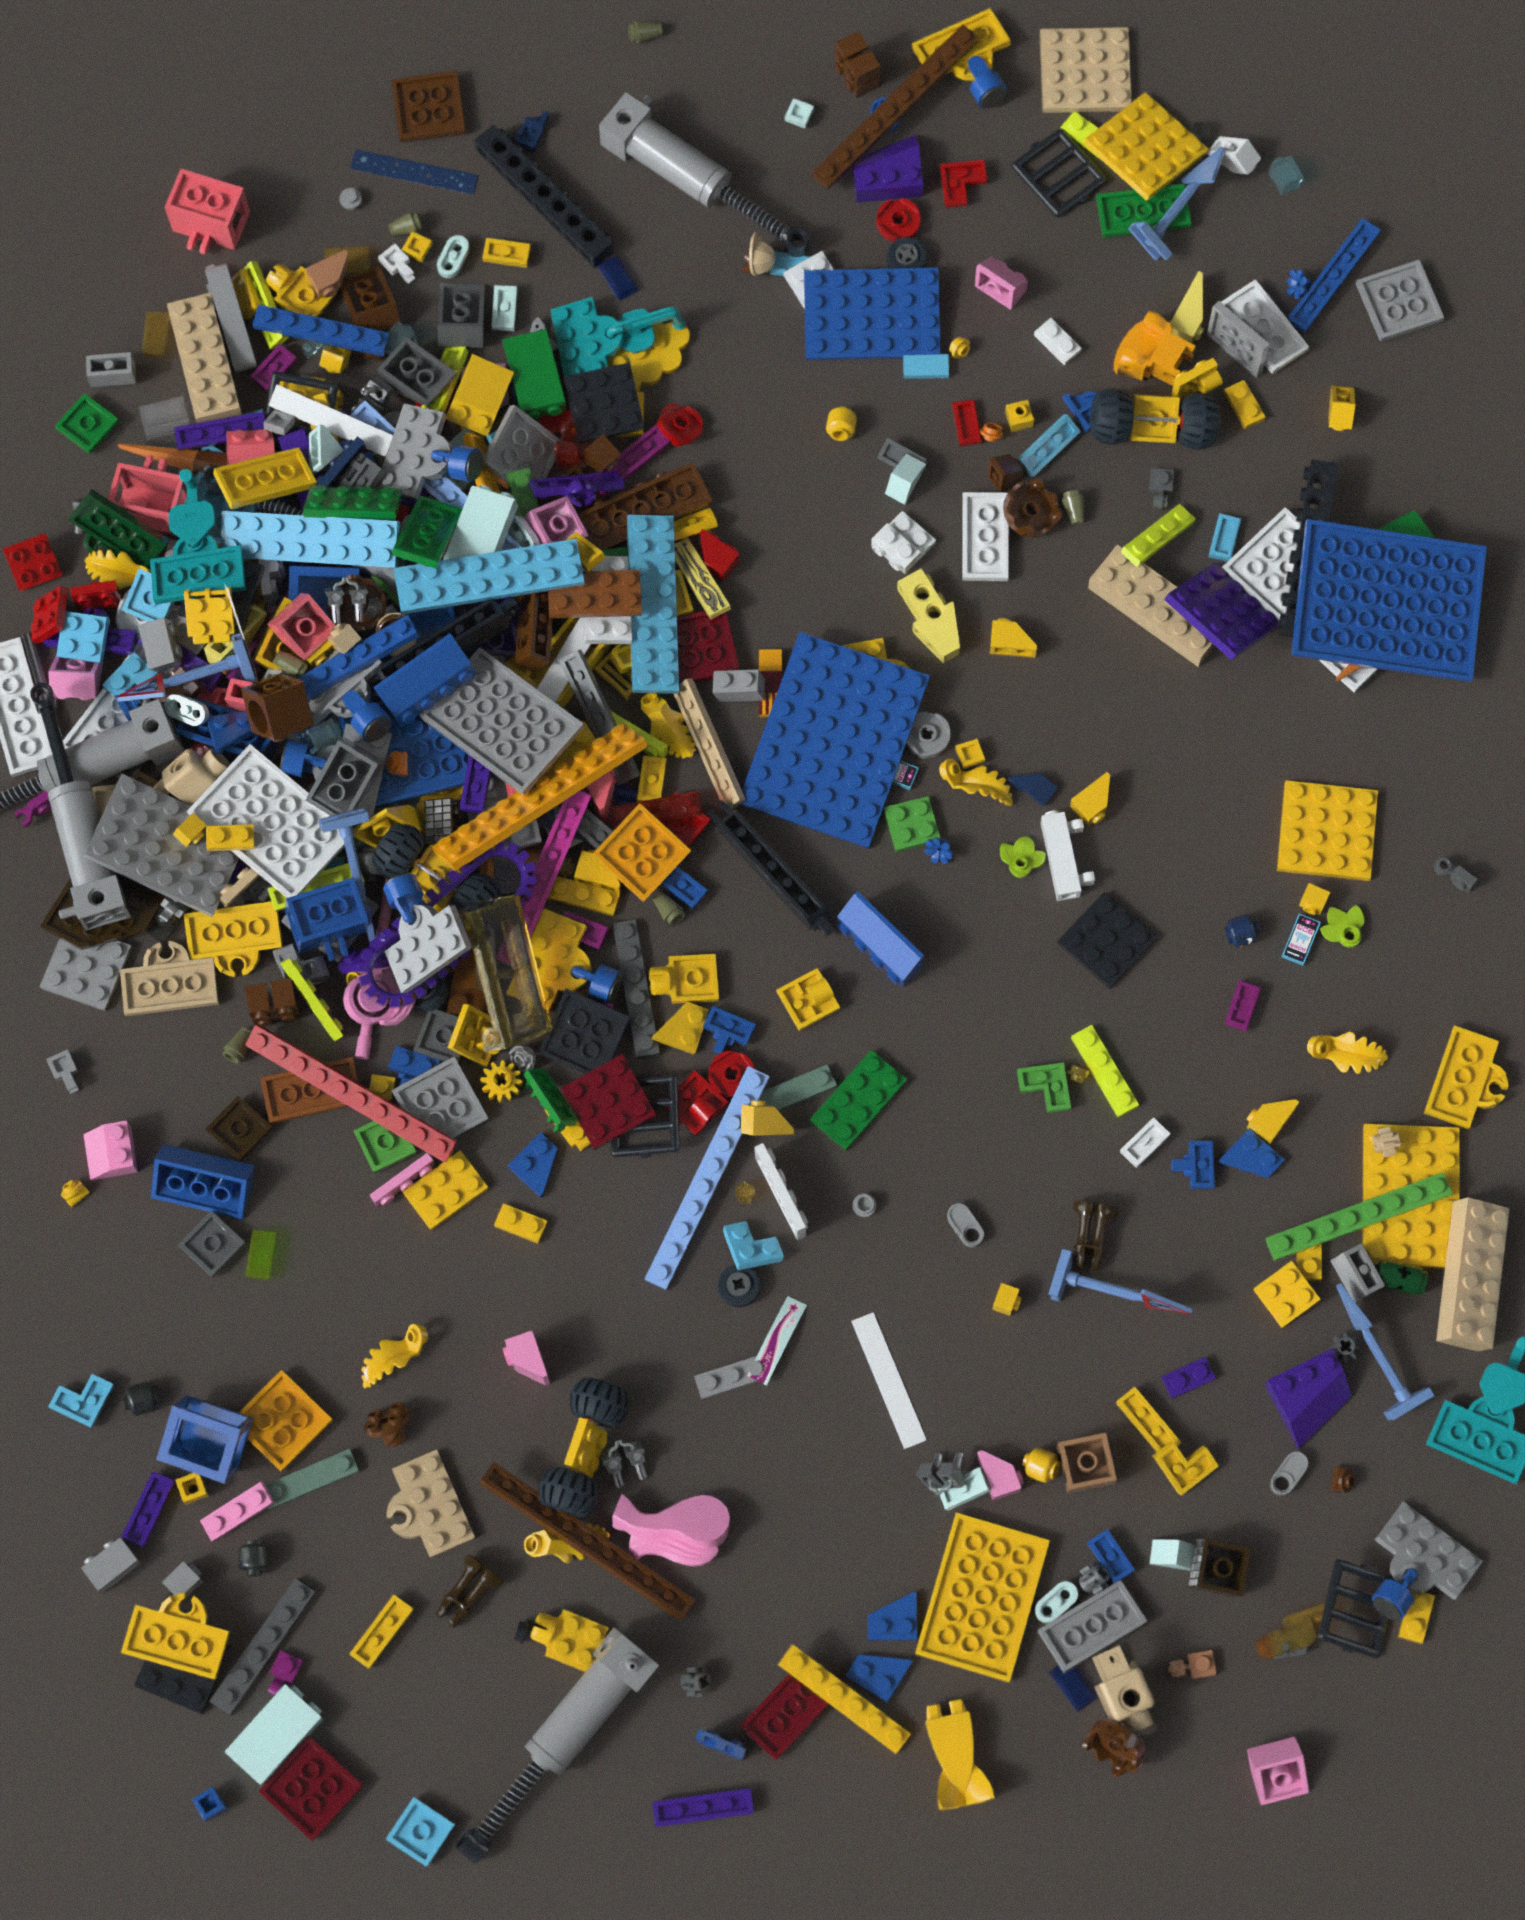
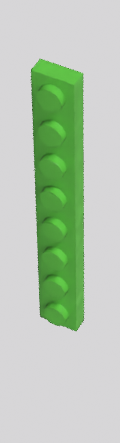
(1358, 1216)

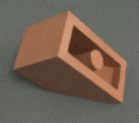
(328, 274)

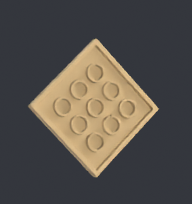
(1085, 69)

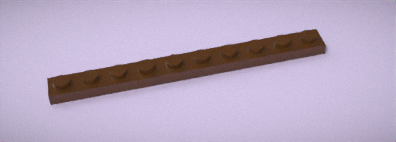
(895, 107)
(588, 1542)

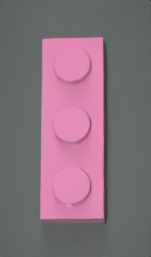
(403, 1180)
(237, 1511)

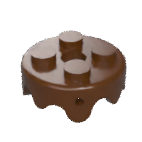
(1040, 499)
(347, 615)
(1117, 1744)

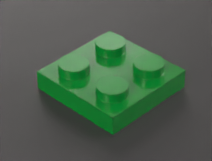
(87, 424)

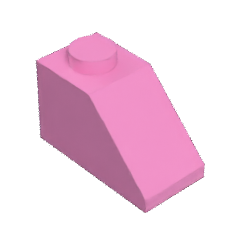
(1000, 1475)

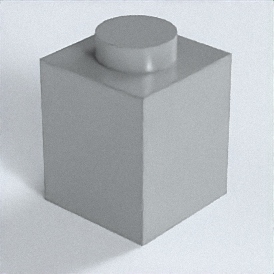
(183, 1579)

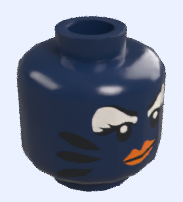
(1241, 931)

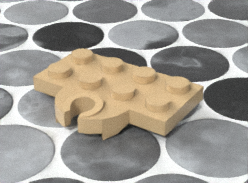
(168, 982)
(429, 1505)

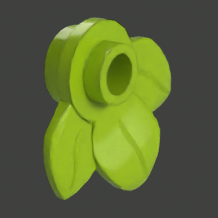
(1022, 853)
(1341, 923)

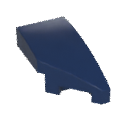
(531, 132)
(1035, 786)

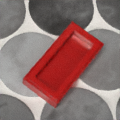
(966, 423)

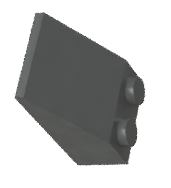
(461, 315)
(415, 373)
(344, 778)

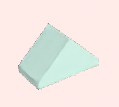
(322, 448)
(904, 478)
(1172, 1554)

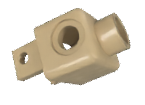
(191, 775)
(1118, 1679)

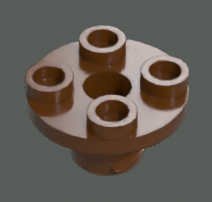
(388, 1424)

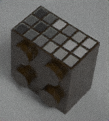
(442, 819)
(1219, 1567)

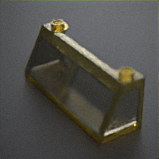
(506, 972)

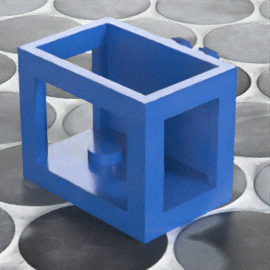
(315, 581)
(326, 917)
(204, 1438)

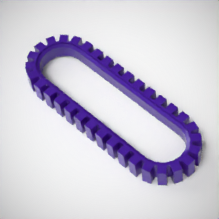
(433, 898)

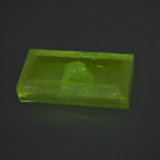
(261, 1255)

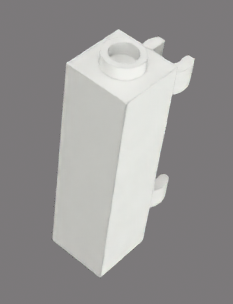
(1061, 856)

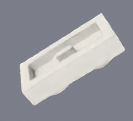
(1057, 341)
(1145, 1142)

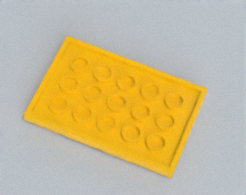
(1423, 1233)
(982, 1597)

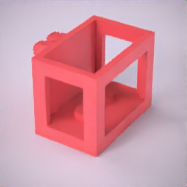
(206, 210)
(149, 493)

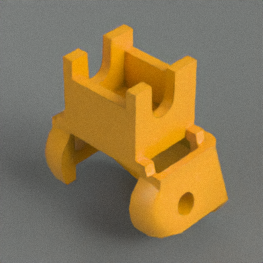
(1152, 350)

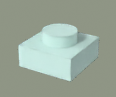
(799, 113)

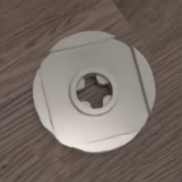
(939, 739)

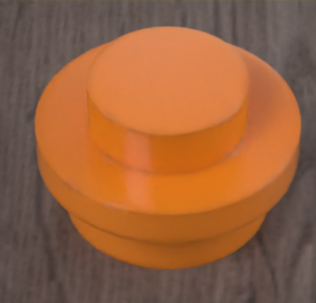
(991, 432)

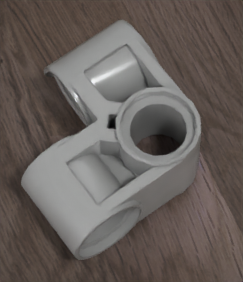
(313, 969)

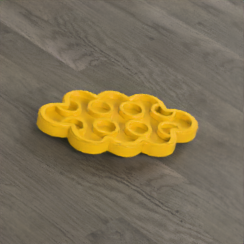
(660, 359)

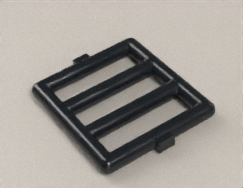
(1072, 149)
(304, 380)
(672, 1124)
(1330, 1612)

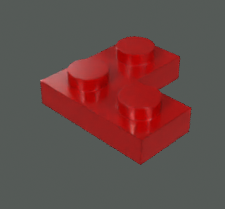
(957, 176)

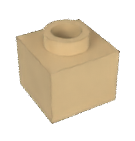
(343, 637)

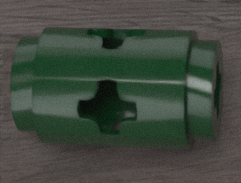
(1412, 1280)

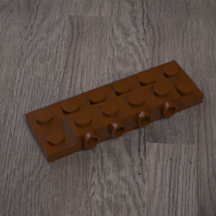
(667, 495)

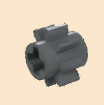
(1347, 1353)
(1094, 1578)
(695, 1681)

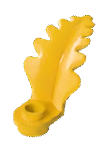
(111, 568)
(668, 726)
(976, 780)
(1347, 1052)
(393, 1354)
(546, 1543)

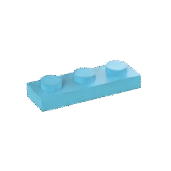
(1048, 445)

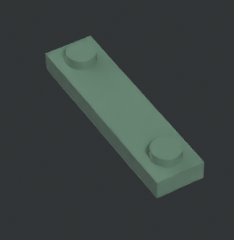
(799, 1089)
(312, 1478)

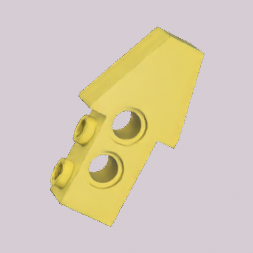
(939, 633)

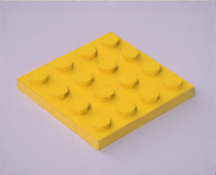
(1146, 146)
(1327, 830)

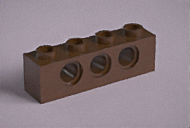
(533, 631)

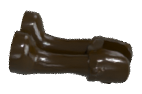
(1103, 1214)
(486, 1580)

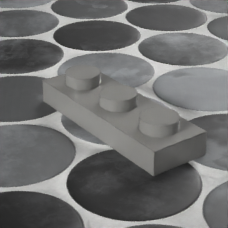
(727, 1378)

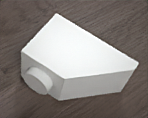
(1238, 155)

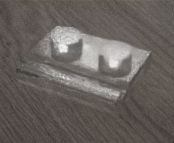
(163, 416)

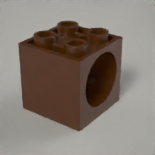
(277, 707)

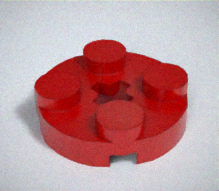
(898, 208)
(678, 434)
(718, 1072)

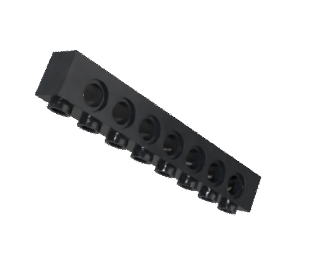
(592, 251)
(1324, 474)

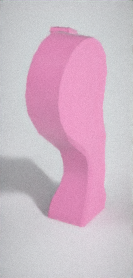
(365, 1010)
(682, 1533)

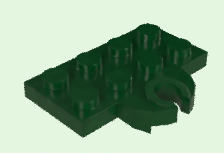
(116, 530)

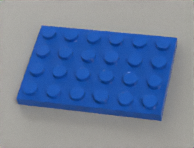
(871, 313)

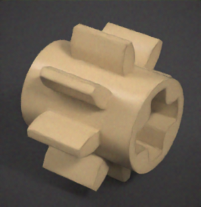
(1386, 1141)

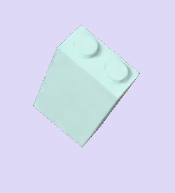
(482, 523)
(274, 1734)

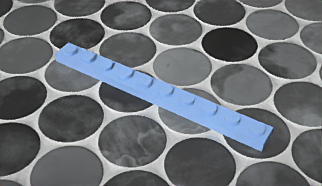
(441, 489)
(705, 1181)

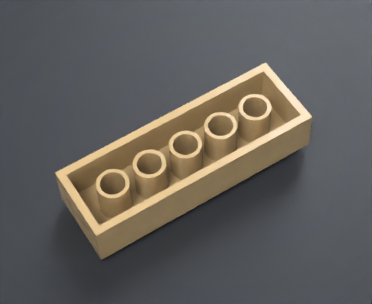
(204, 358)
(1140, 596)
(1472, 1274)

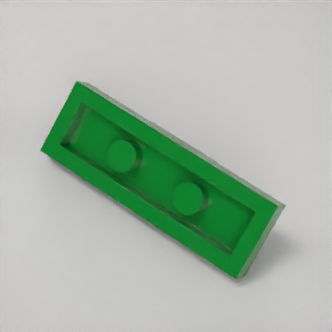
(550, 1098)

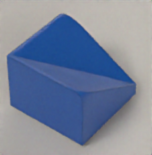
(209, 1804)

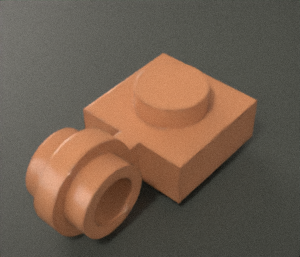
(1200, 1665)

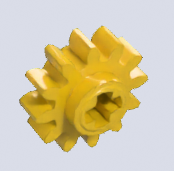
(500, 1073)

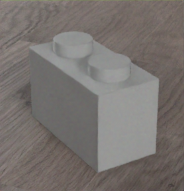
(110, 369)
(160, 644)
(738, 685)
(1357, 1273)
(110, 1564)

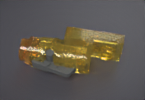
(1293, 1639)

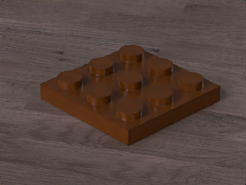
(428, 106)

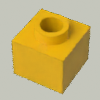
(335, 359)
(1016, 421)
(190, 830)
(1314, 899)
(1007, 1299)
(184, 1484)

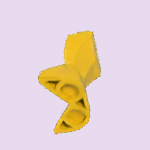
(952, 1742)

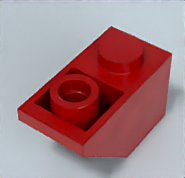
(717, 556)

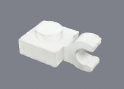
(396, 261)

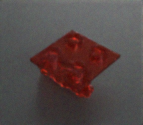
(565, 450)

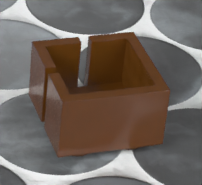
(858, 69)
(278, 1006)

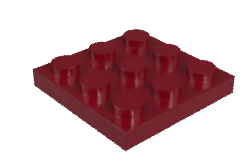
(704, 646)
(608, 1102)
(310, 1788)

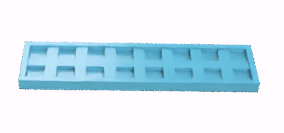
(311, 539)
(489, 576)
(655, 632)

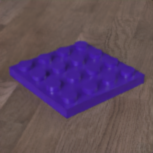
(1222, 611)

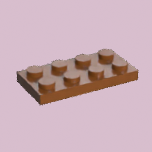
(600, 596)
(292, 1098)

